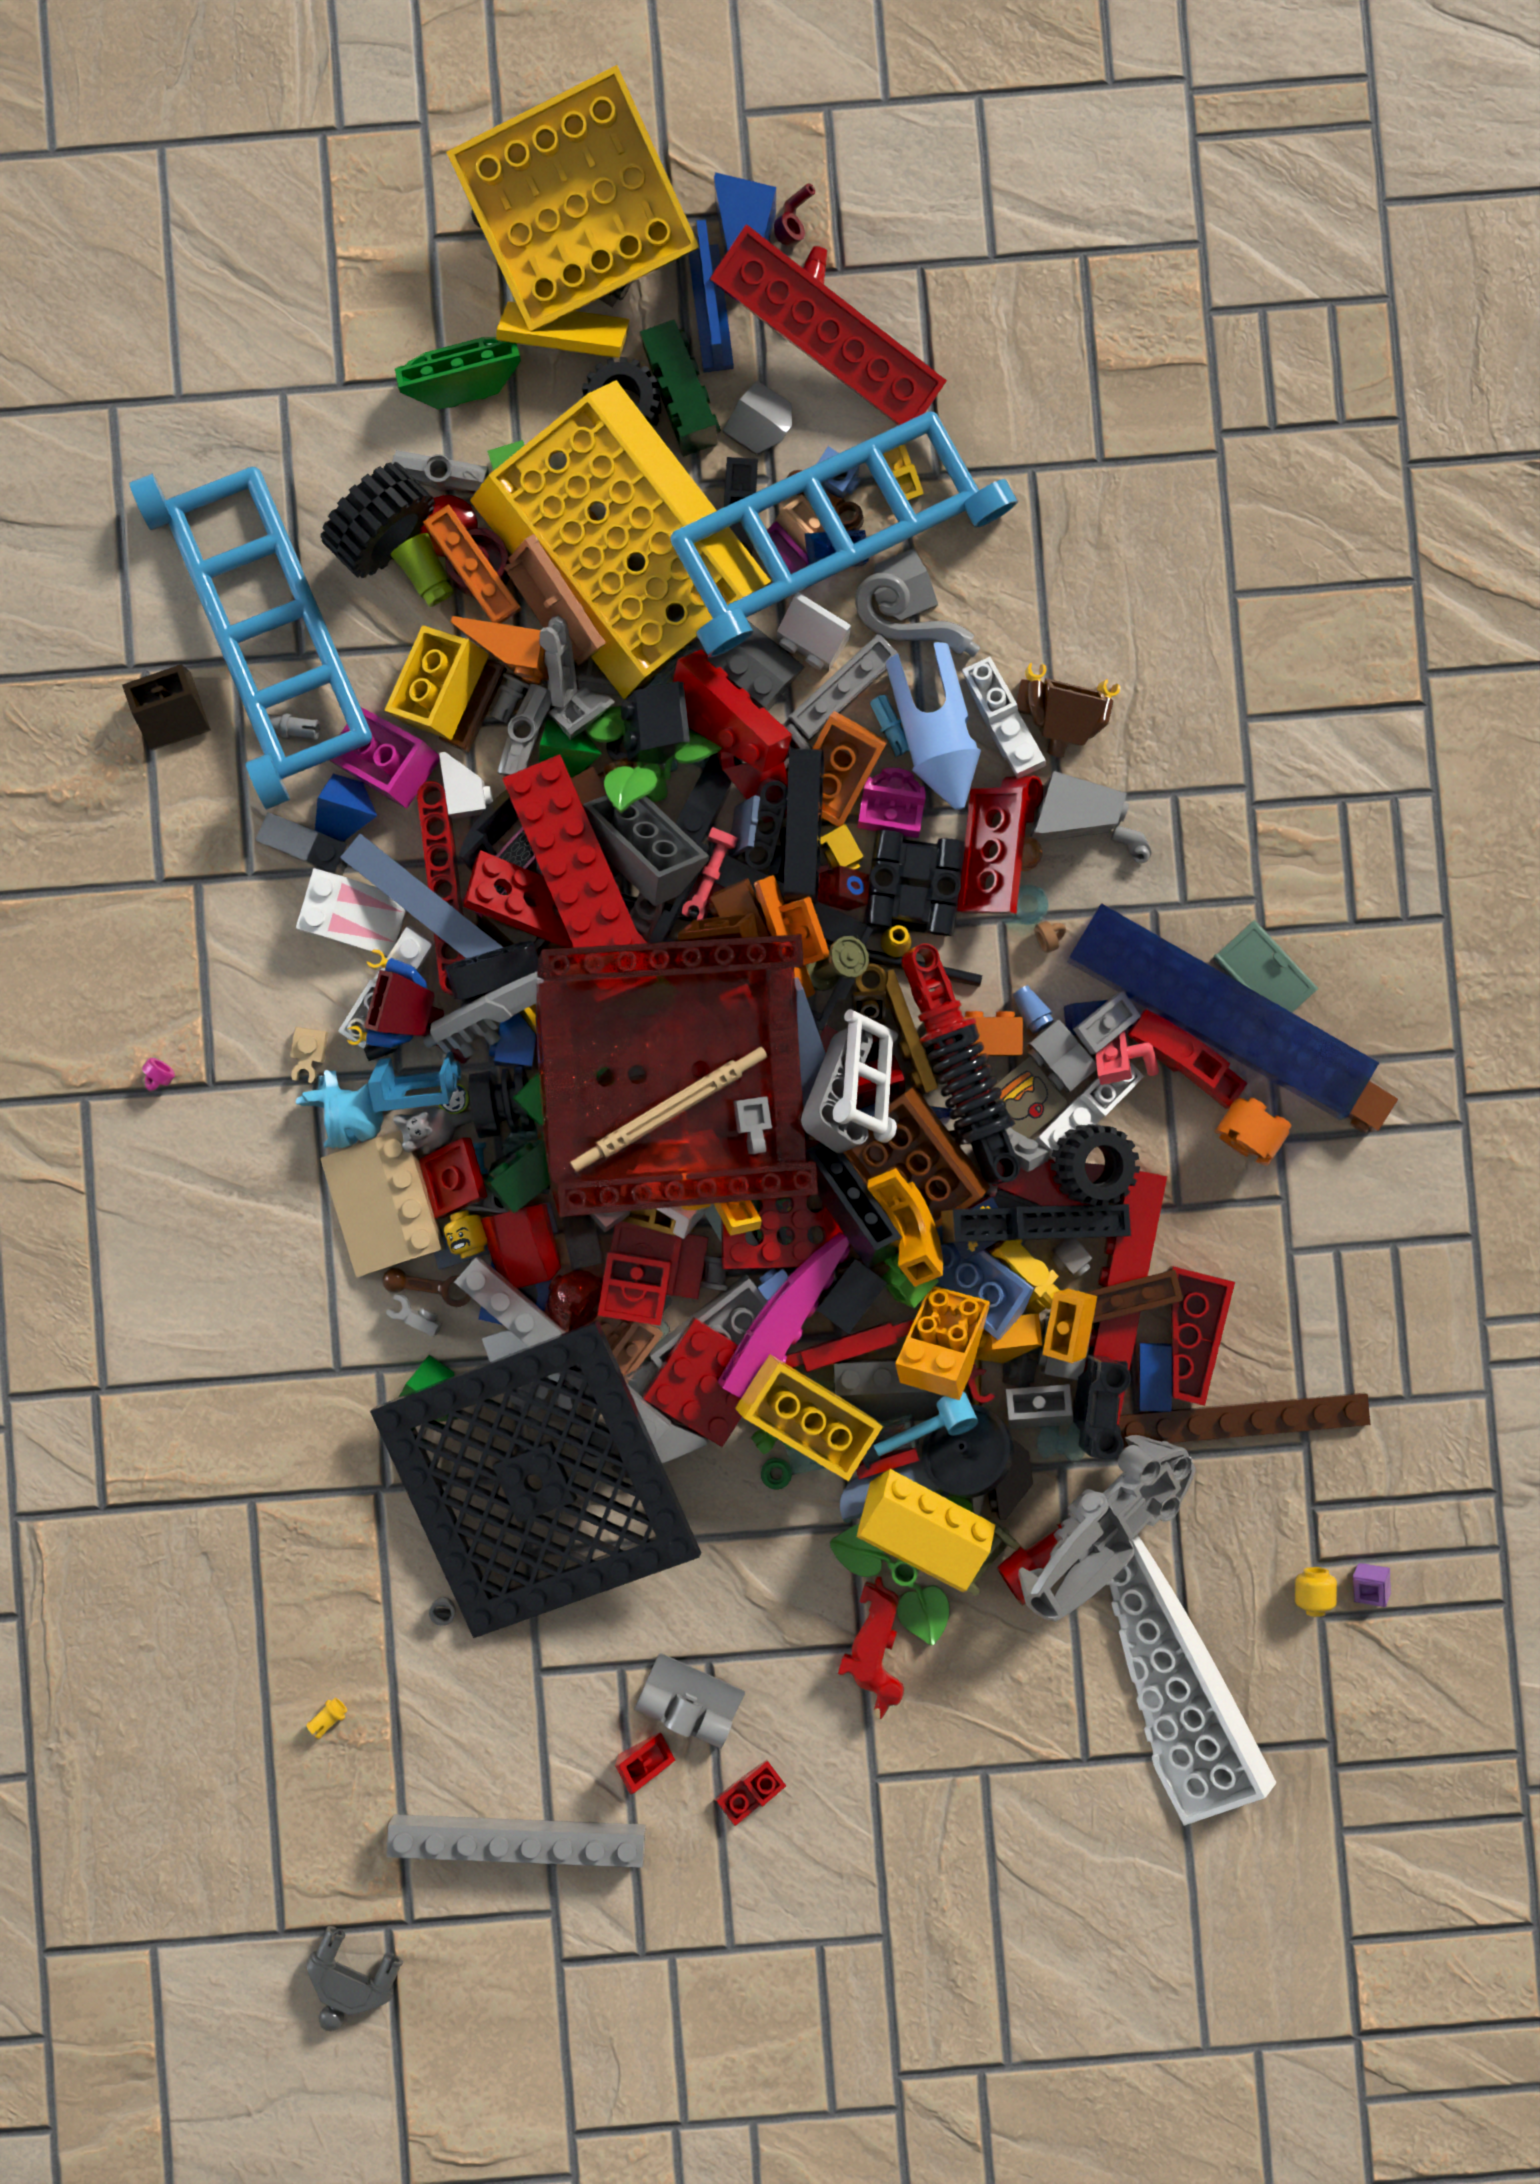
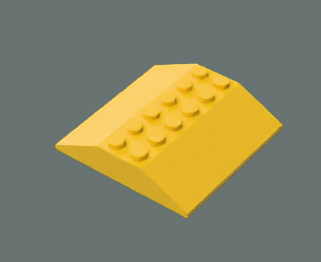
(573, 199)

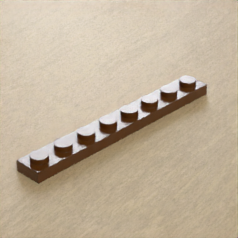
(1249, 1418)

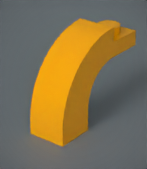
(920, 1245)

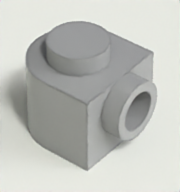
(1072, 1257)

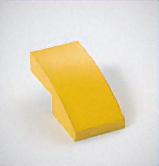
(904, 471)

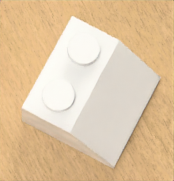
(813, 632)

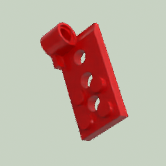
(1016, 804)
(512, 908)

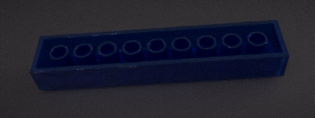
(1223, 1012)

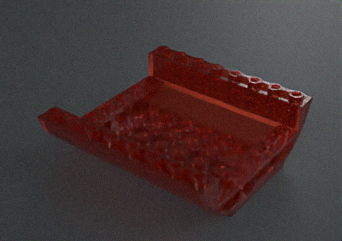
(665, 1012)

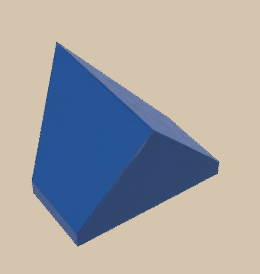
(343, 808)

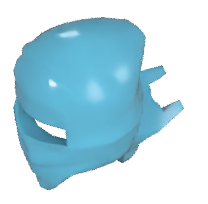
(346, 1112)

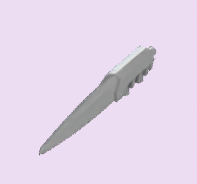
(482, 1016)

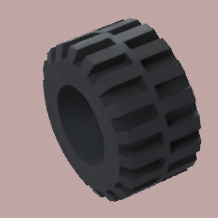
(631, 378)
(1118, 1167)

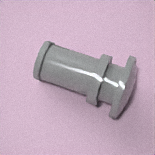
(509, 697)

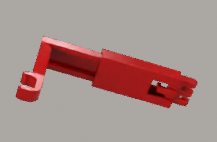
(863, 1342)

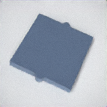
(744, 825)

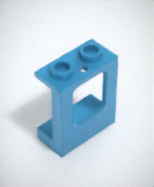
(389, 1091)

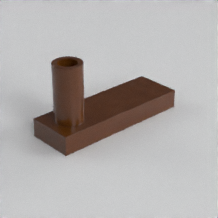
(1136, 1295)

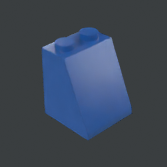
(743, 203)

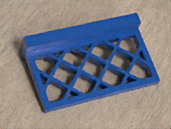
(710, 305)

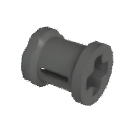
(714, 1274)

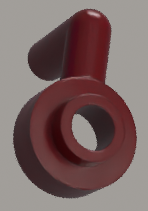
(788, 227)

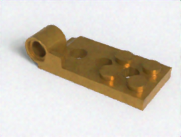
(910, 1046)

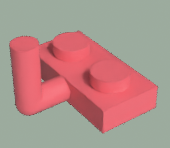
(1115, 1057)

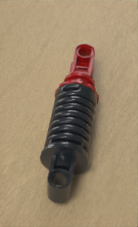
(954, 1045)

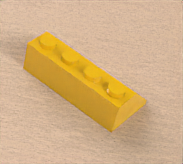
(925, 1530)

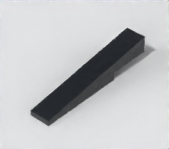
(1035, 1223)

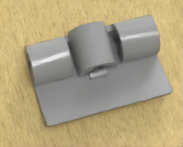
(689, 1700)

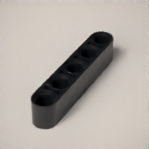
(803, 824)

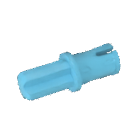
(890, 724)

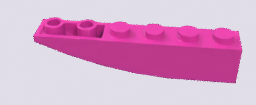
(783, 1315)

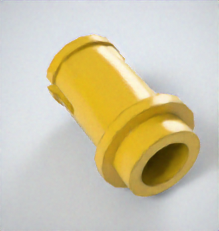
(327, 1717)

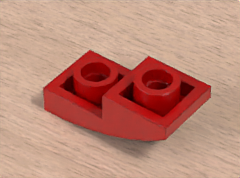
(750, 1792)

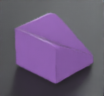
(1371, 1585)

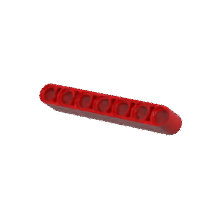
(437, 875)

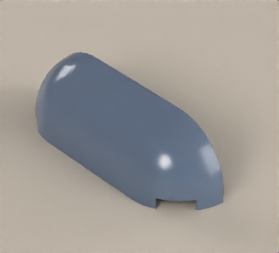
(855, 1493)

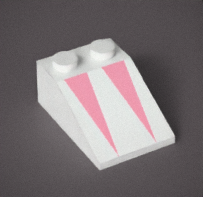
(350, 913)

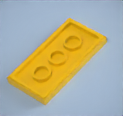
(572, 332)

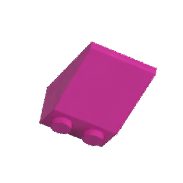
(392, 762)

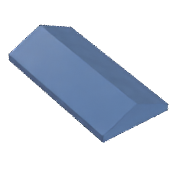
(986, 1279)

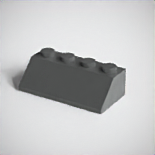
(757, 667)
(646, 847)
(876, 1390)

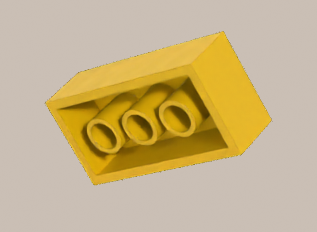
(808, 1417)

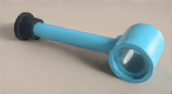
(953, 1413)

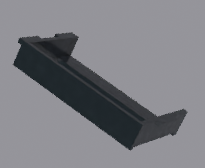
(832, 922)

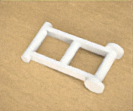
(845, 1108)

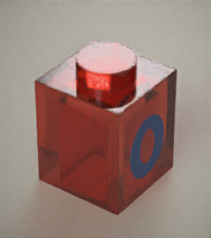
(844, 888)

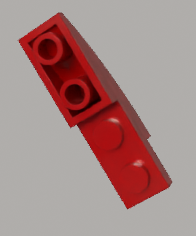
(1190, 1056)

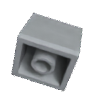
(1077, 809)

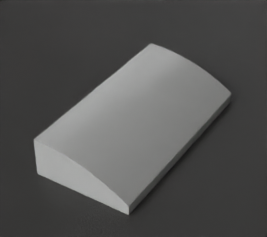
(727, 1313)

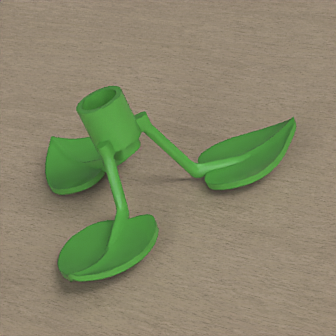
(627, 784)
(919, 1611)

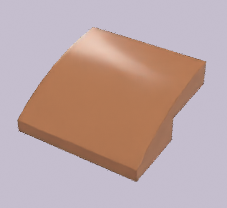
(629, 1340)

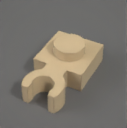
(308, 1047)

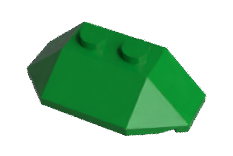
(459, 372)

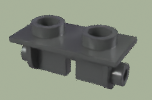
(1020, 1370)

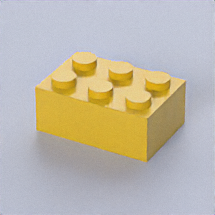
(436, 682)

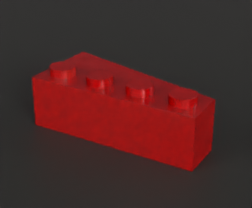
(728, 714)
(1197, 1332)

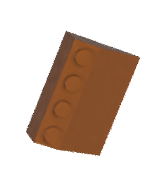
(922, 1154)

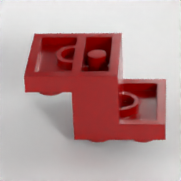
(636, 1274)

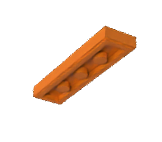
(472, 565)

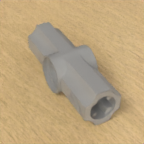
(459, 477)

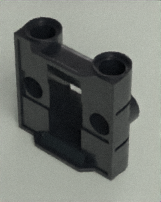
(913, 906)
(1098, 1406)

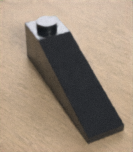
(705, 800)

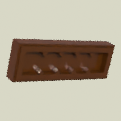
(477, 706)

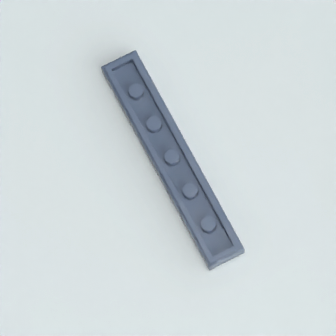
(417, 898)

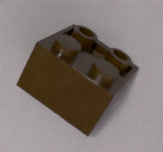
(166, 706)

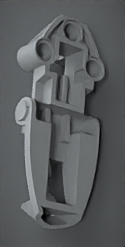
(1104, 1524)

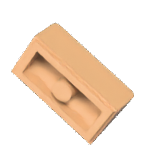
(799, 519)

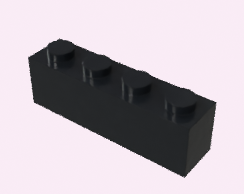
(853, 1206)

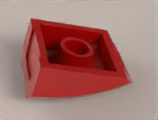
(523, 1245)

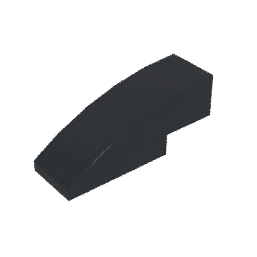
(740, 483)

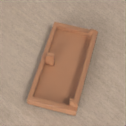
(551, 597)

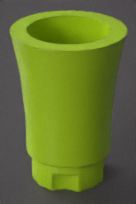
(423, 569)

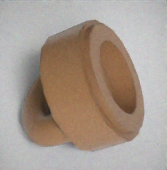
(1047, 937)

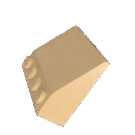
(382, 1204)

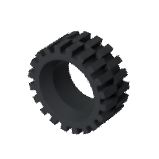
(376, 519)

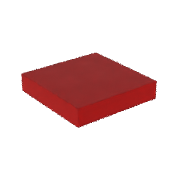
(453, 1178)

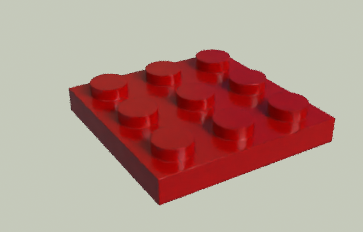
(689, 1383)

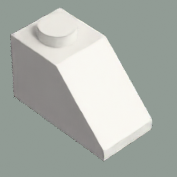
(464, 790)

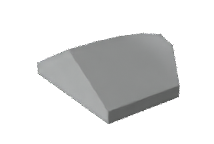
(759, 419)
(913, 572)
(581, 711)

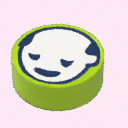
(458, 1102)

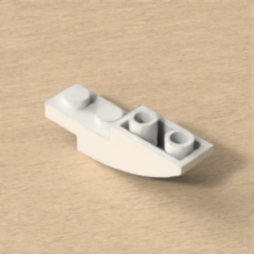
(1002, 718)
(411, 949)
(1087, 1108)

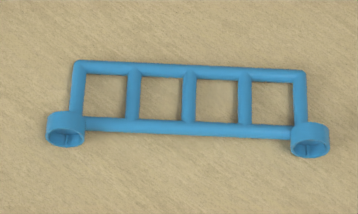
(729, 621)
(267, 770)

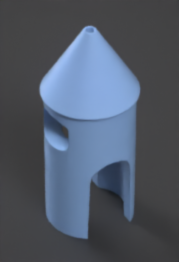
(939, 739)

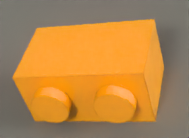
(1069, 1325)

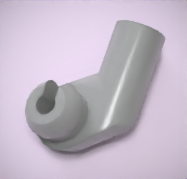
(1135, 842)

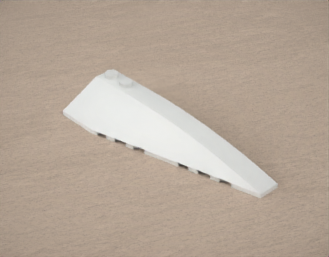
(1189, 1714)

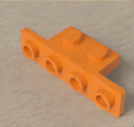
(793, 919)

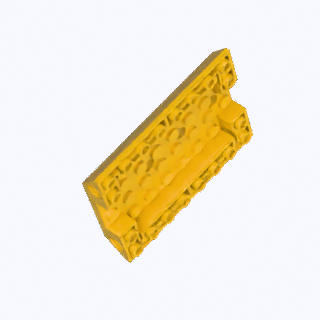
(647, 496)

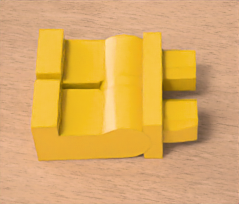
(1030, 1270)

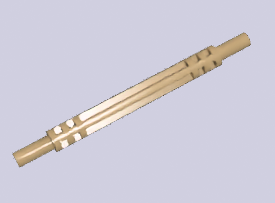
(668, 1109)

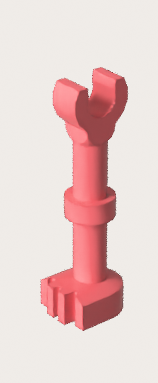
(710, 873)

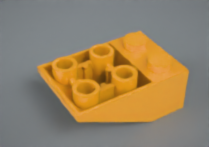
(943, 1342)

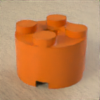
(1253, 1130)

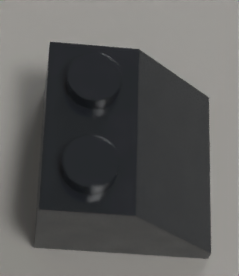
(655, 723)

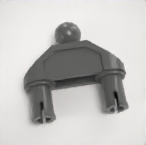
(344, 1987)

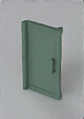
(1251, 963)

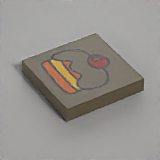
(1030, 1097)

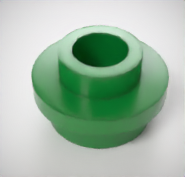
(771, 1482)

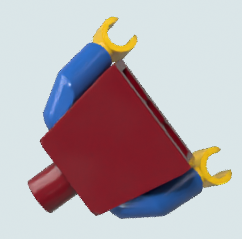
(398, 1006)

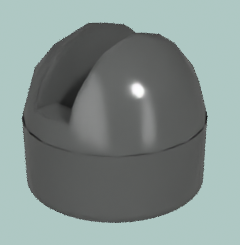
(442, 1615)

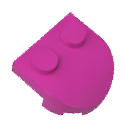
(892, 803)

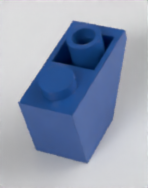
(515, 1044)

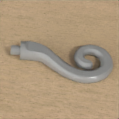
(954, 635)

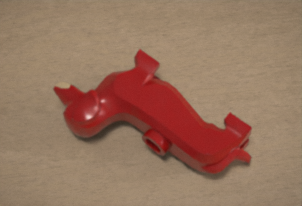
(870, 1645)

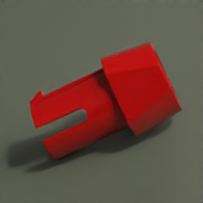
(1030, 1559)

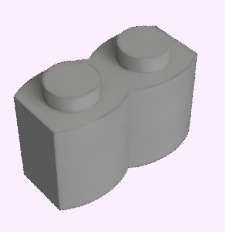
(1061, 1056)

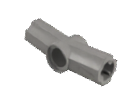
(533, 714)

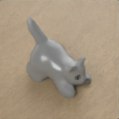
(430, 1128)

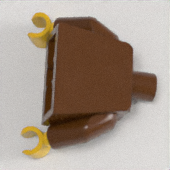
(1068, 711)

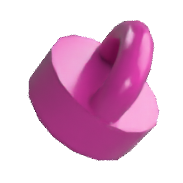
(157, 1073)

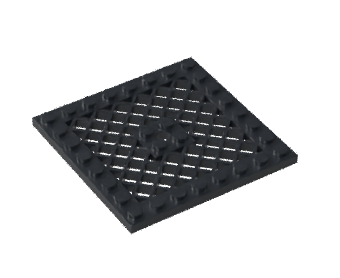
(433, 1505)

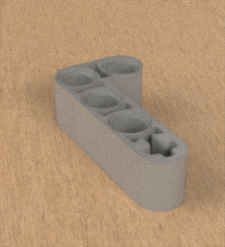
(827, 1091)

